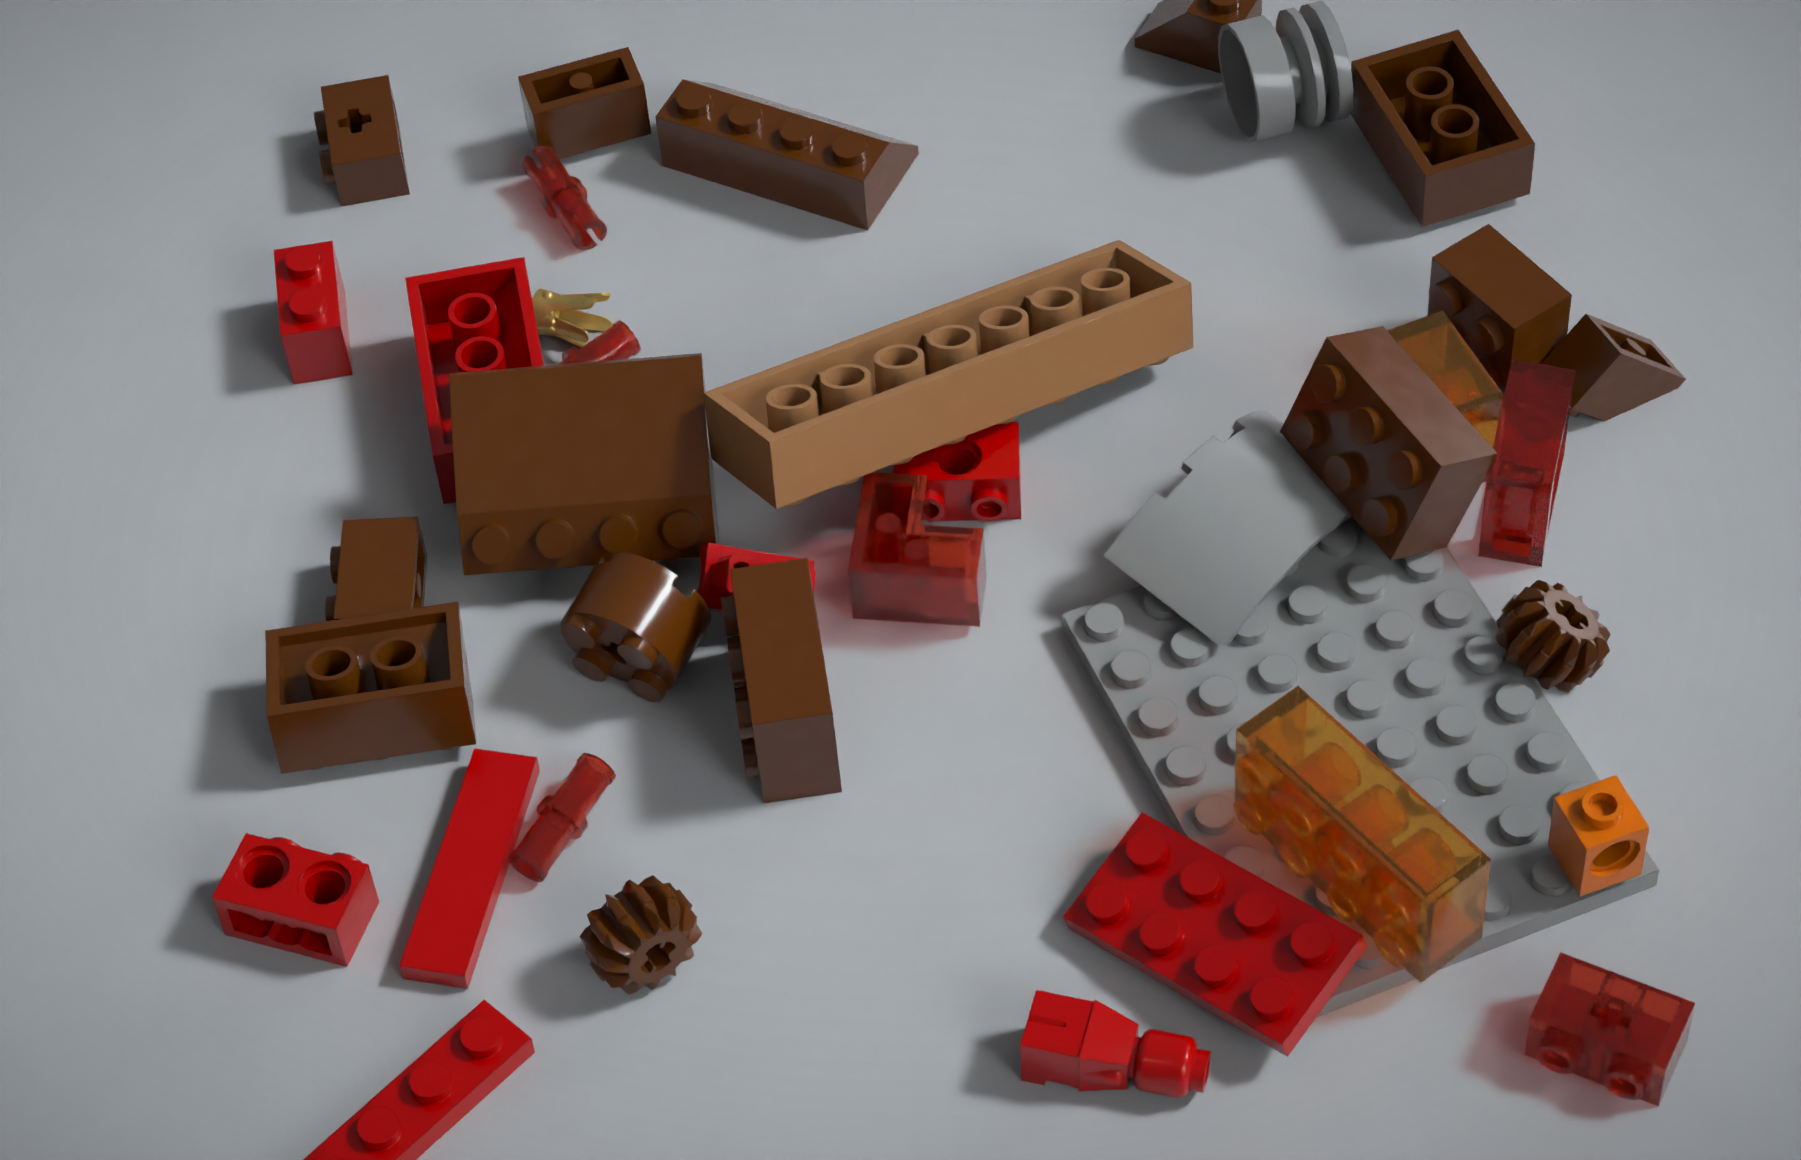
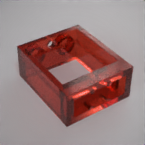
(1528, 463)

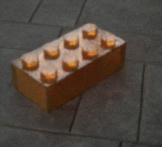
(1360, 834)

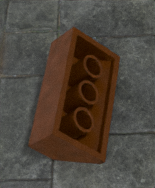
(781, 152)

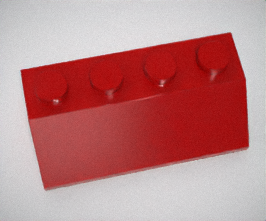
(468, 323)

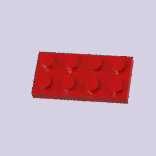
(1215, 933)

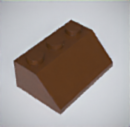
(368, 688)

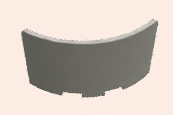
(1228, 527)

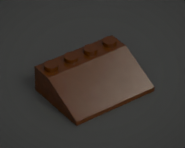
(582, 463)

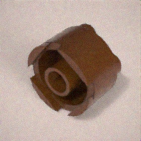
(634, 625)

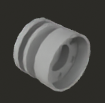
(1285, 71)

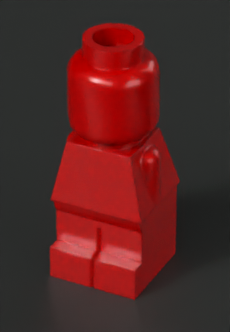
(1101, 1050)

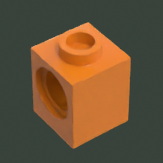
(1598, 835)

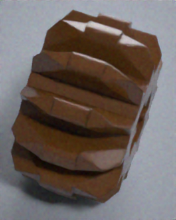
(1552, 636)
(640, 935)

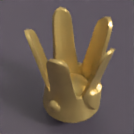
(561, 317)

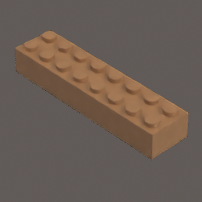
(947, 373)

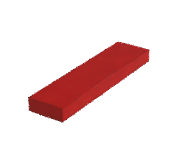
(470, 869)

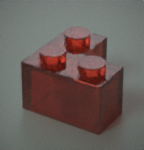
(907, 566)

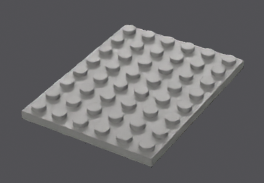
(1407, 669)

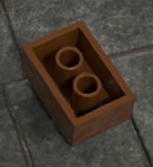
(1441, 128)
(1387, 442)
(785, 693)

